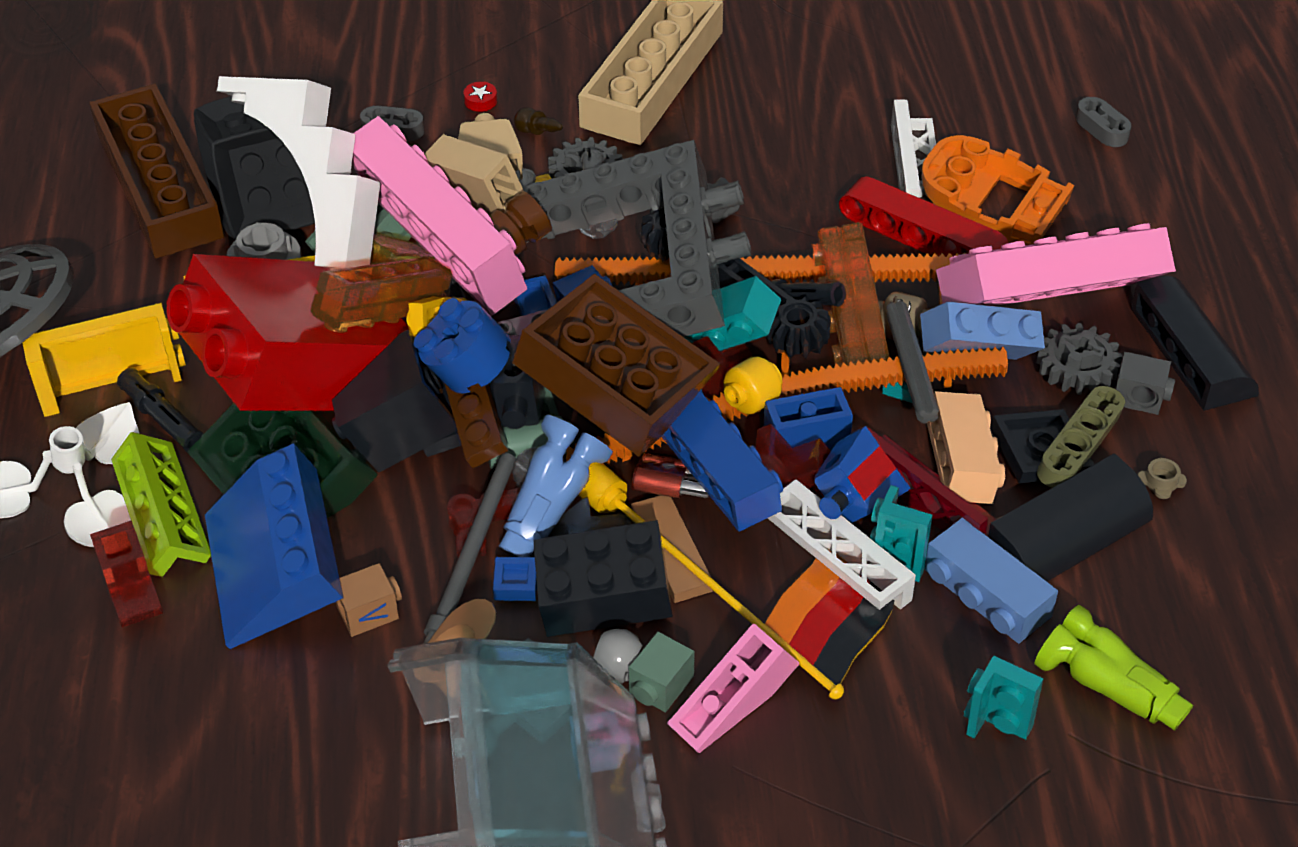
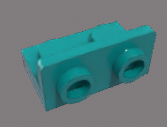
(901, 531)
(1004, 698)

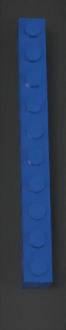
(713, 449)

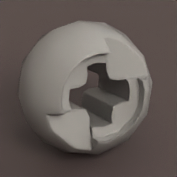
(617, 652)

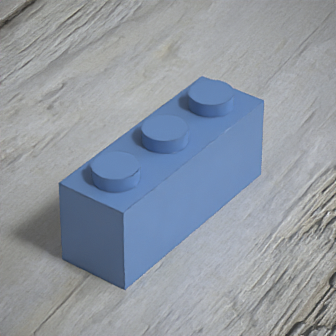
(981, 326)
(990, 580)

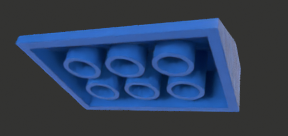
(271, 547)

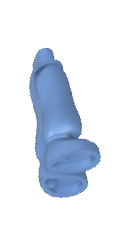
(550, 484)

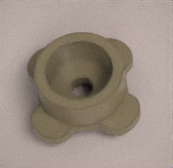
(1163, 477)

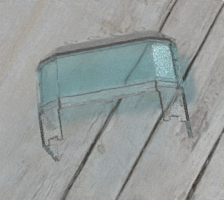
(537, 745)

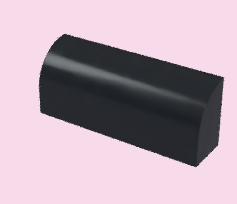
(1191, 343)
(1075, 518)

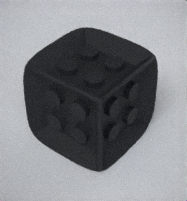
(250, 170)

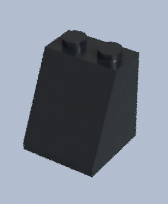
(393, 406)

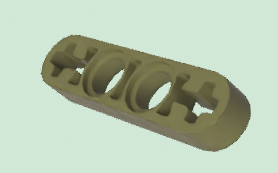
(1081, 436)

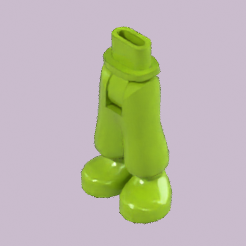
(1112, 669)

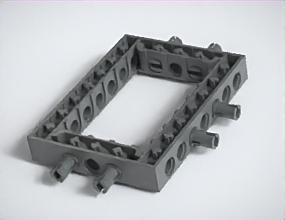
(664, 177)

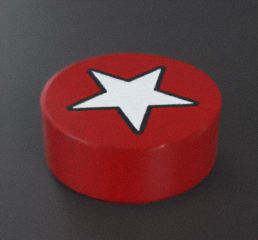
(480, 96)

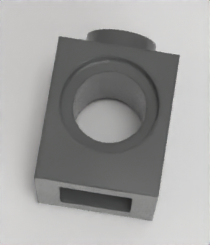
(1144, 382)

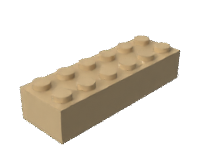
(649, 67)

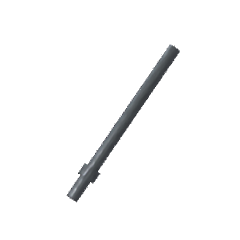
(472, 544)

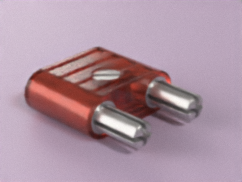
(665, 477)

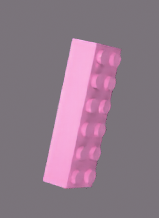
(439, 216)
(1056, 267)

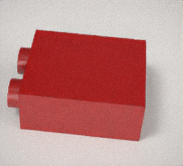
(259, 337)

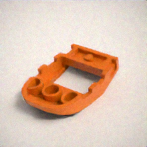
(964, 172)

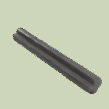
(912, 362)

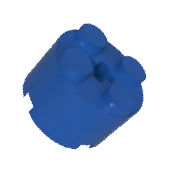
(463, 345)

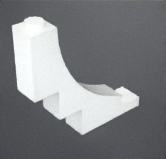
(340, 201)

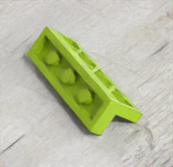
(149, 502)

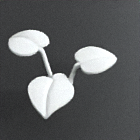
(69, 447)

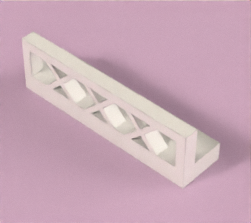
(906, 144)
(820, 535)

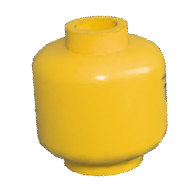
(752, 384)

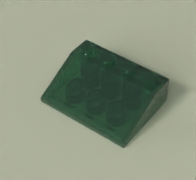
(246, 436)

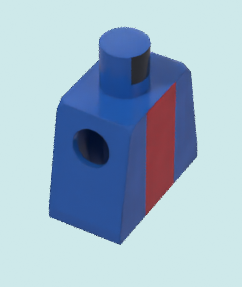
(856, 476)

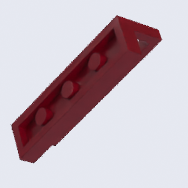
(931, 495)

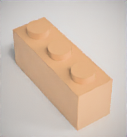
(965, 447)

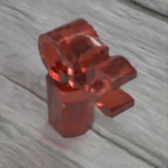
(463, 510)

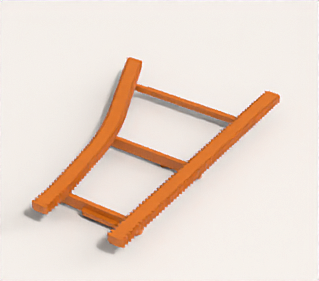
(847, 377)

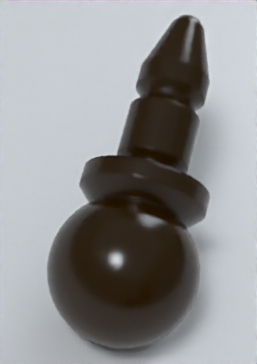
(535, 122)

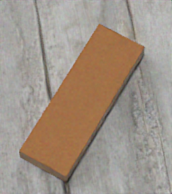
(681, 580)

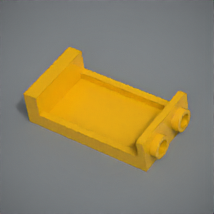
(99, 351)

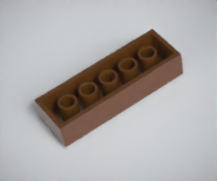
(156, 171)

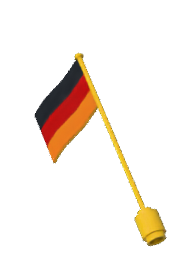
(816, 618)

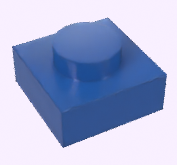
(515, 579)

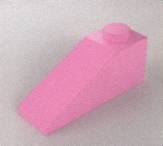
(733, 688)

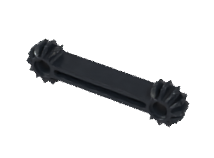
(798, 324)

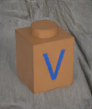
(368, 599)

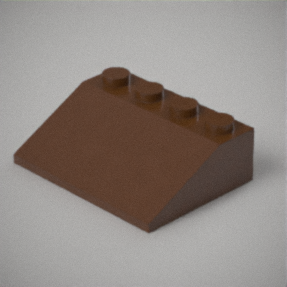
(614, 363)

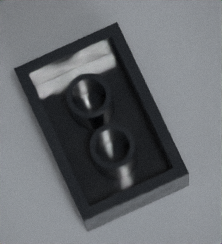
(602, 578)

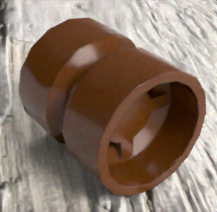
(522, 221)

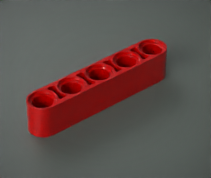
(915, 220)

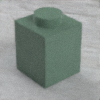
(661, 672)

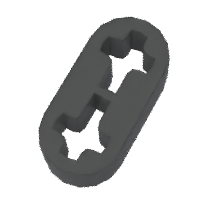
(407, 120)
(1103, 121)

